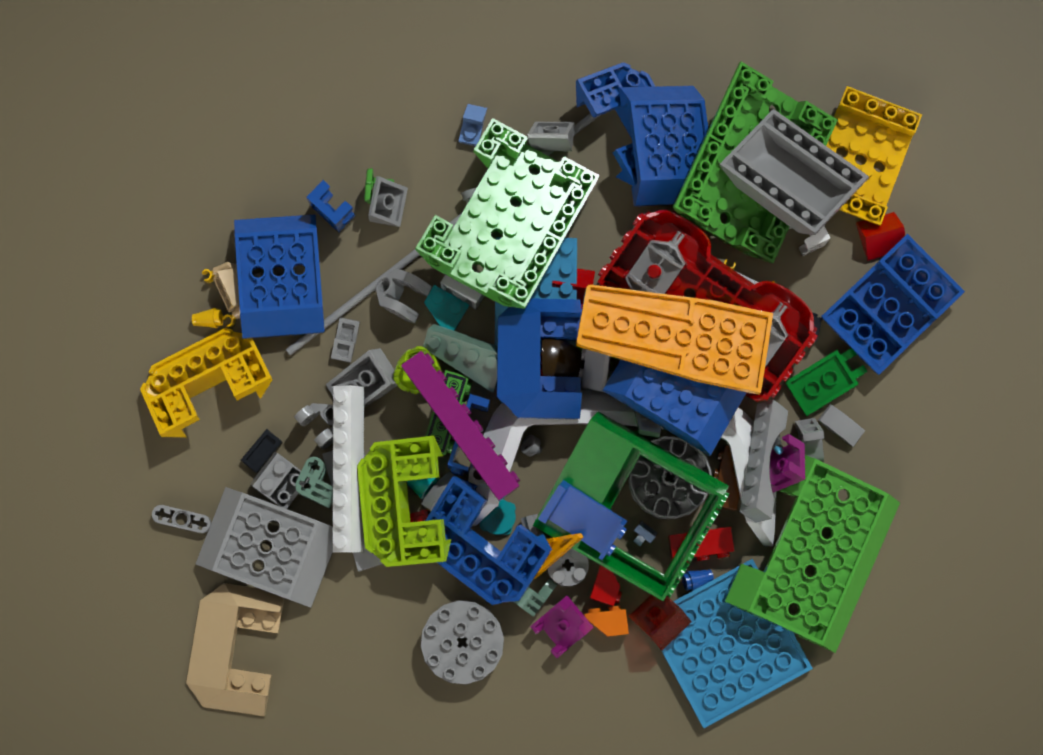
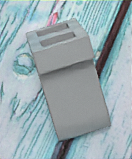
(811, 434)

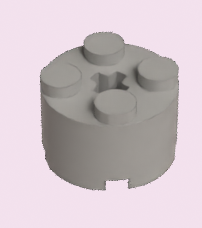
(576, 573)

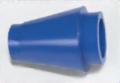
(696, 579)

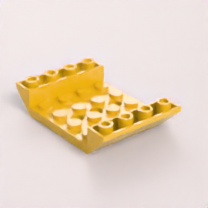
(881, 135)

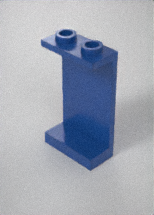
(473, 402)
(582, 514)

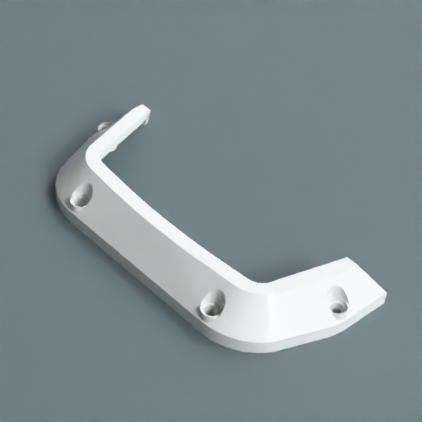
(507, 430)

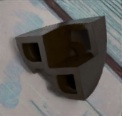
(560, 358)

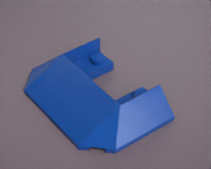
(602, 95)
(519, 359)
(476, 562)

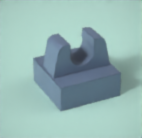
(644, 533)

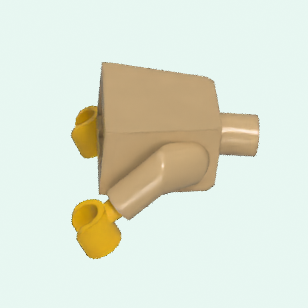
(227, 284)

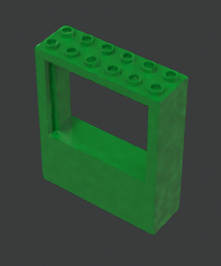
(601, 468)

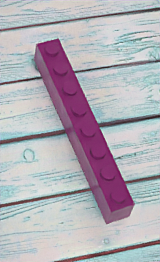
(460, 426)

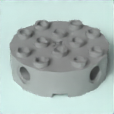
(665, 498)
(441, 645)

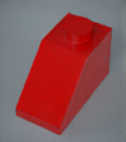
(606, 587)

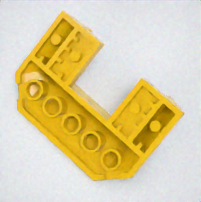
(197, 369)

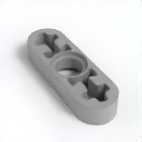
(195, 528)

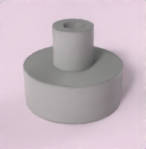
(531, 446)

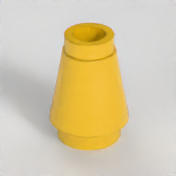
(208, 318)

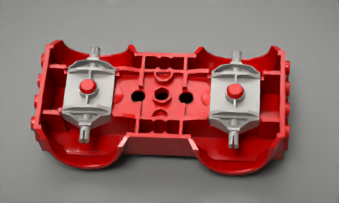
(673, 254)

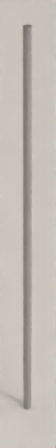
(400, 265)

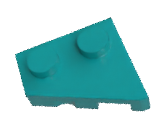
(445, 308)

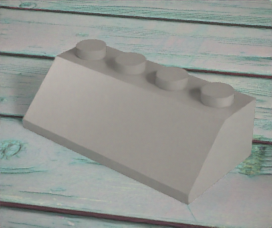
(595, 370)

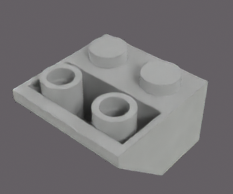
(278, 480)

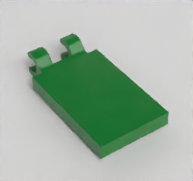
(824, 381)

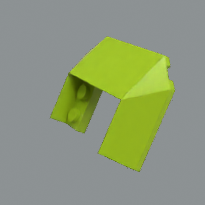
(386, 504)

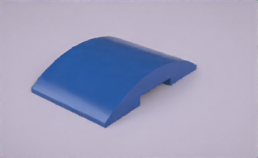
(892, 304)

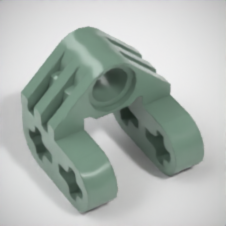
(320, 491)
(532, 602)

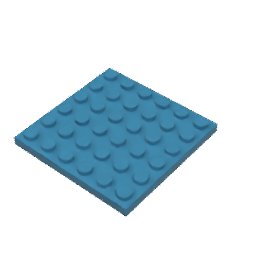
(729, 654)

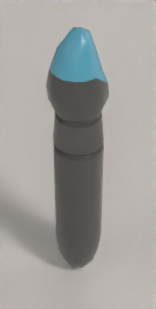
(778, 448)

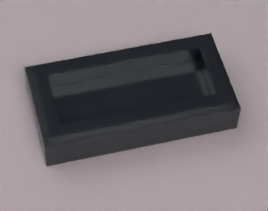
(261, 451)

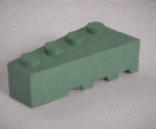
(464, 353)

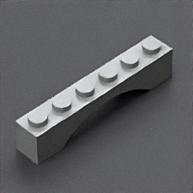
(757, 493)

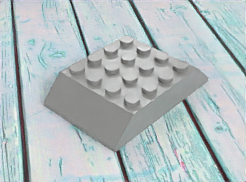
(792, 174)

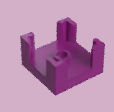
(789, 466)
(563, 625)

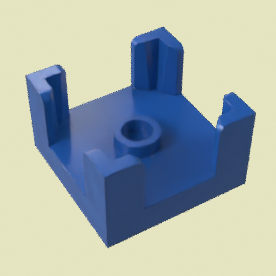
(336, 218)

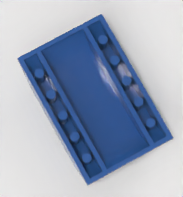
(679, 405)

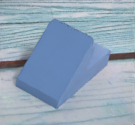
(472, 125)

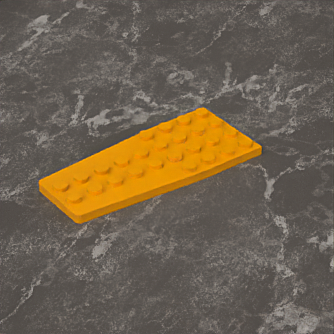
(678, 335)

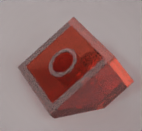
(660, 620)

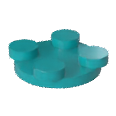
(500, 519)

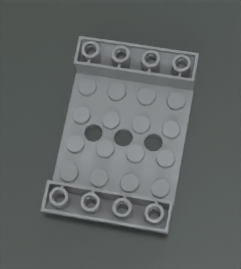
(297, 552)

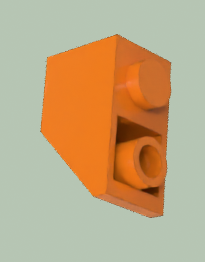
(609, 622)

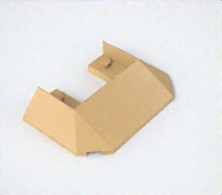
(214, 645)

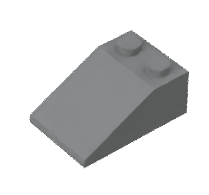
(369, 371)

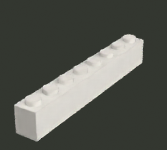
(347, 453)

